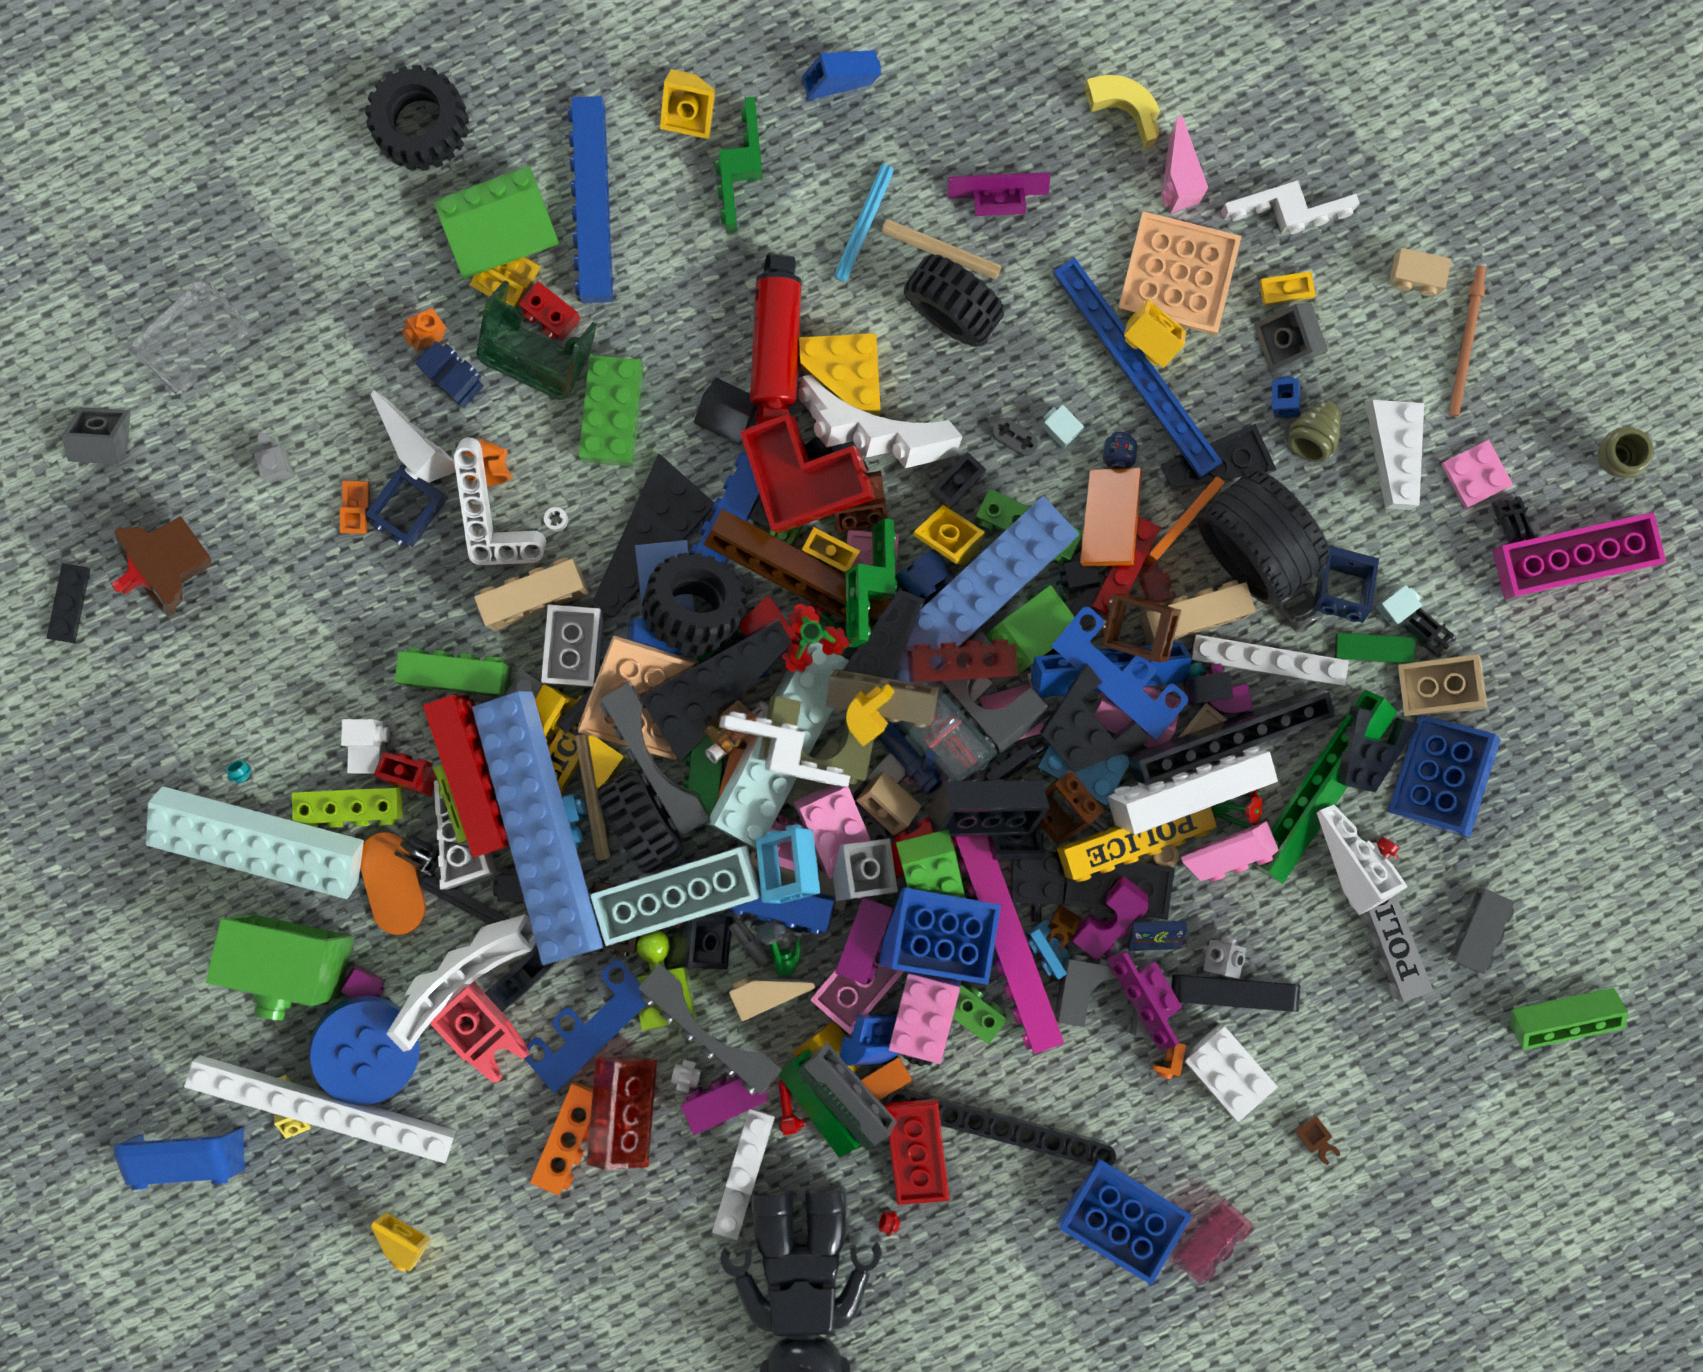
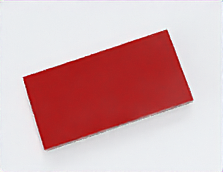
(918, 1152)

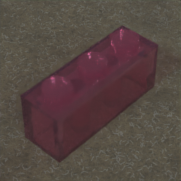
(1213, 1241)

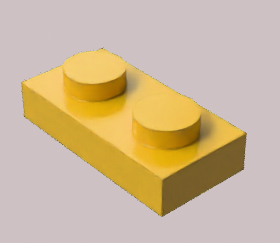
(1287, 288)

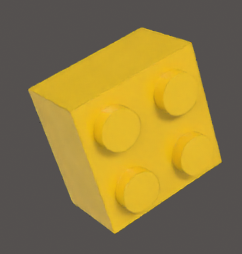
(1154, 334)

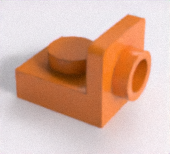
(1174, 1057)

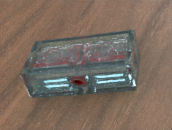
(955, 740)

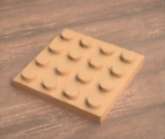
(1180, 271)
(645, 669)

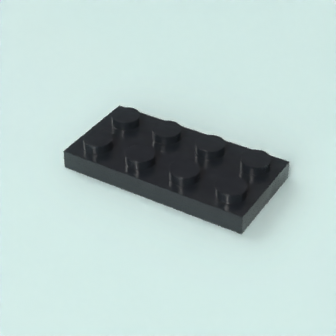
(1150, 878)

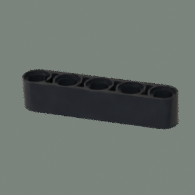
(1236, 993)

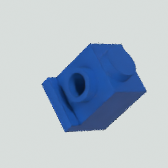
(1282, 406)

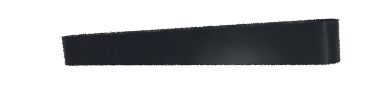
(1015, 1125)

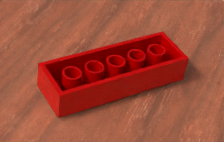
(467, 772)

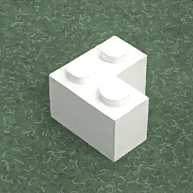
(365, 743)

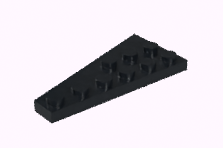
(663, 513)
(701, 693)

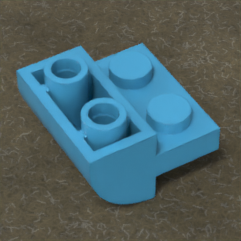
(576, 810)

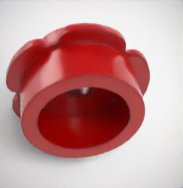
(889, 1222)

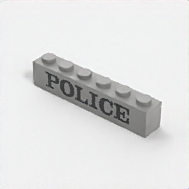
(1396, 949)

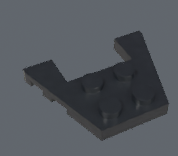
(1077, 732)
(1369, 759)

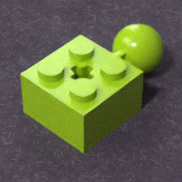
(654, 948)

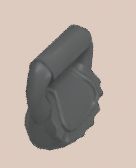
(1302, 614)

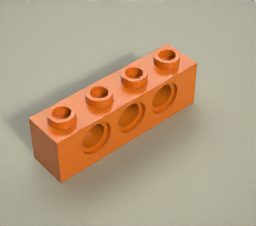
(545, 1174)

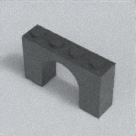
(1003, 725)
(1077, 987)

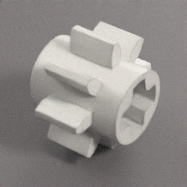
(686, 1076)

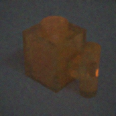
(737, 738)

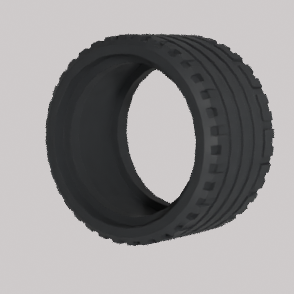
(1264, 537)

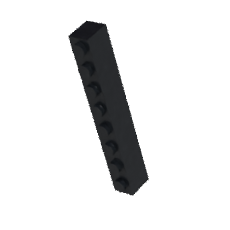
(1231, 736)

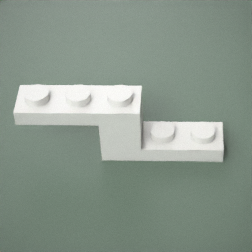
(1290, 208)
(784, 749)
(743, 1173)

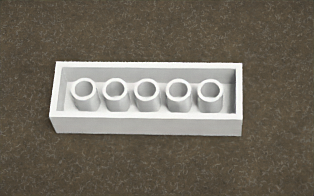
(1158, 803)

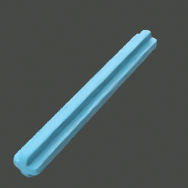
(863, 223)

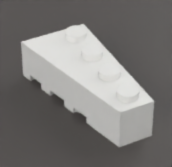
(1398, 450)
(456, 859)

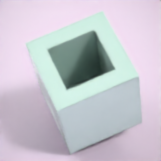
(1062, 425)
(1399, 605)

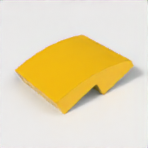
(518, 273)

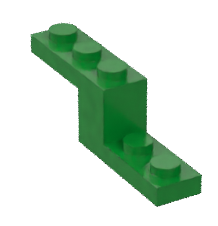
(739, 164)
(870, 582)

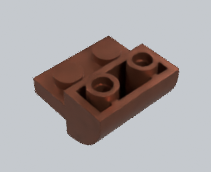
(865, 514)

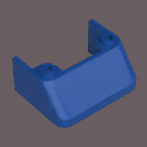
(180, 1159)

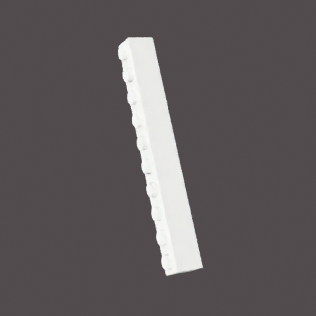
(319, 1108)

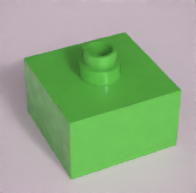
(279, 962)

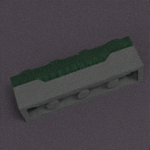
(846, 1096)

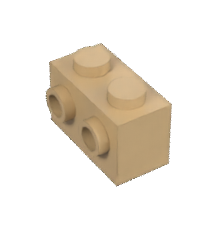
(1419, 272)
(888, 803)

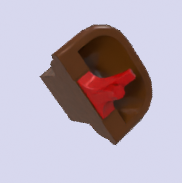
(160, 562)

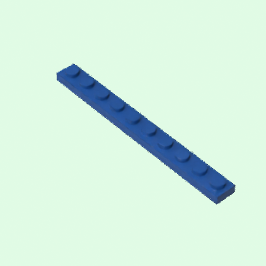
(1137, 368)

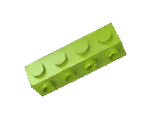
(348, 806)

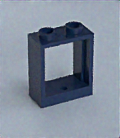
(423, 521)
(1352, 564)

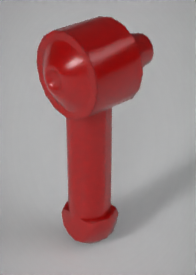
(789, 1122)

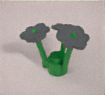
(783, 959)

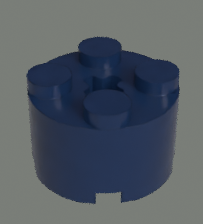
(925, 575)

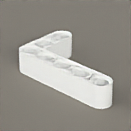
(481, 514)

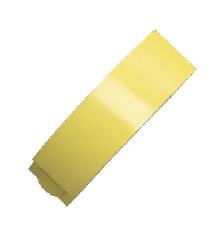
(1128, 95)

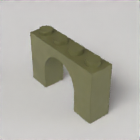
(849, 755)

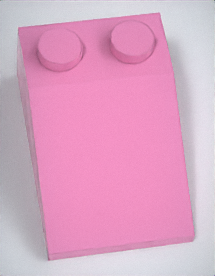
(1183, 177)

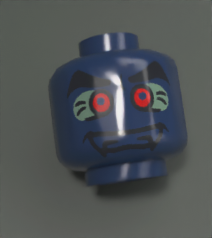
(1120, 451)

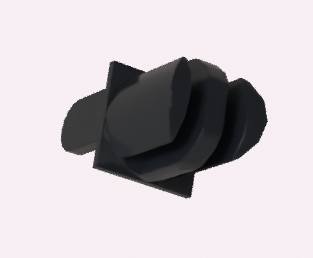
(1514, 522)
(1427, 629)
(423, 855)

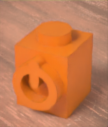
(423, 329)

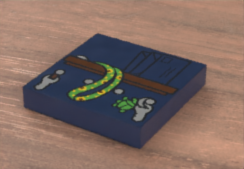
(1157, 935)

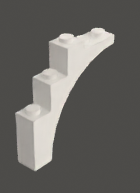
(875, 435)
(459, 969)

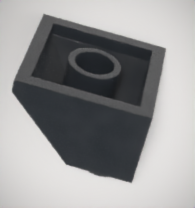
(702, 943)

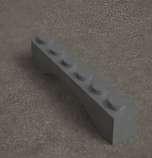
(682, 804)
(668, 994)

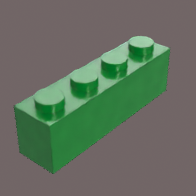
(824, 1119)

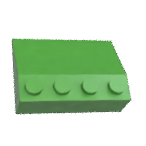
(496, 222)

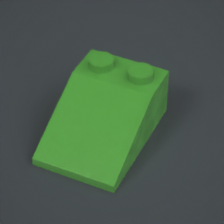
(1034, 627)

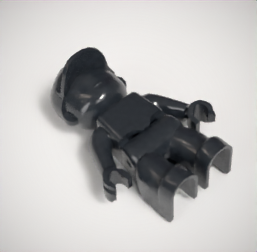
(801, 1281)

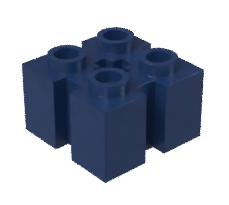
(445, 369)

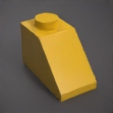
(830, 550)

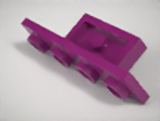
(999, 192)
(1150, 997)

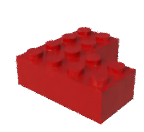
(801, 489)

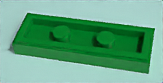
(1375, 648)

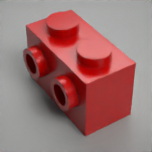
(549, 311)
(406, 773)

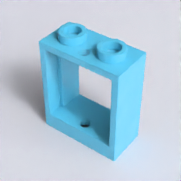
(804, 865)

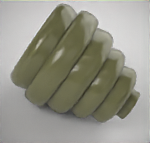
(1316, 432)
(1625, 452)

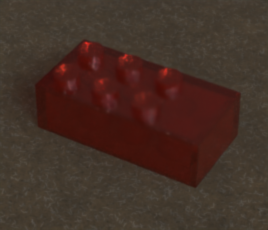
(621, 1112)

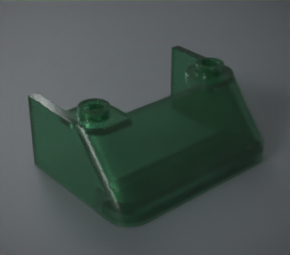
(526, 355)

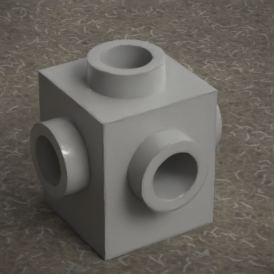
(1225, 957)

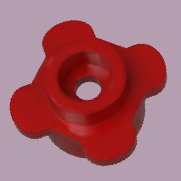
(1387, 847)

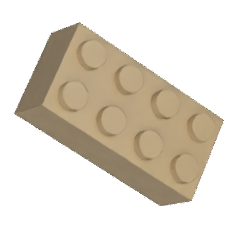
(532, 594)
(1204, 610)

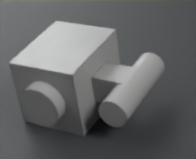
(273, 461)

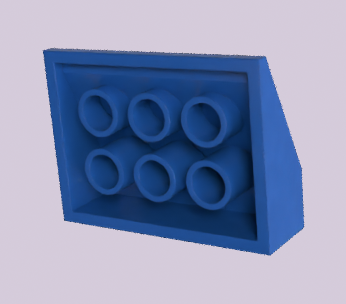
(1444, 775)
(941, 936)
(1124, 1221)

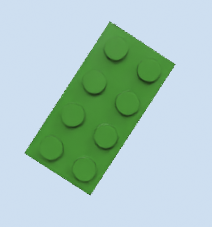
(611, 410)
(453, 674)
(931, 864)

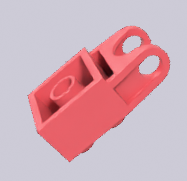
(483, 1036)

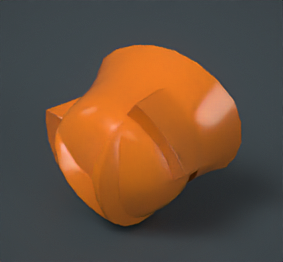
(494, 463)

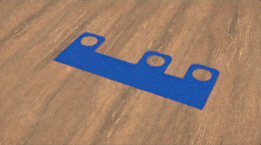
(1119, 685)
(588, 1038)

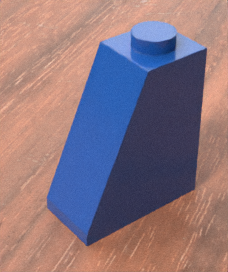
(840, 72)

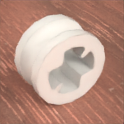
(563, 516)

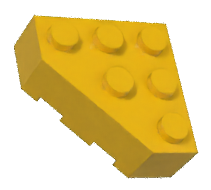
(845, 367)

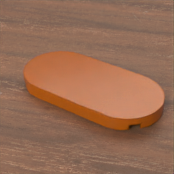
(392, 885)

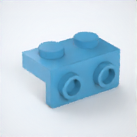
(1048, 952)

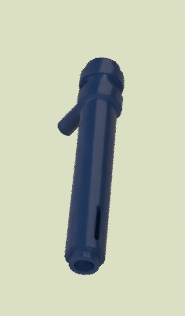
(916, 766)

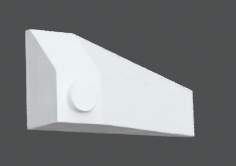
(412, 445)
(1362, 874)

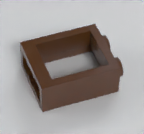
(1164, 635)
(1086, 807)

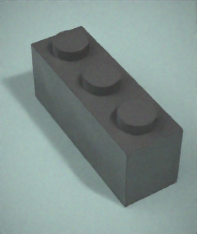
(1482, 931)

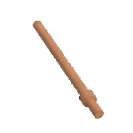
(1476, 293)

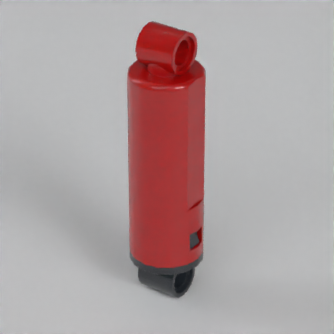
(775, 338)

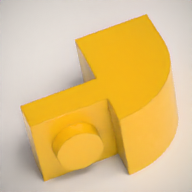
(862, 714)

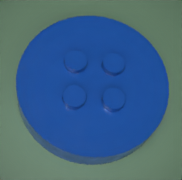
(356, 1056)

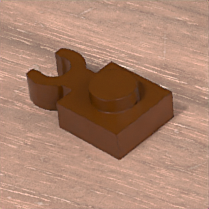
(1063, 926)
(1315, 1137)

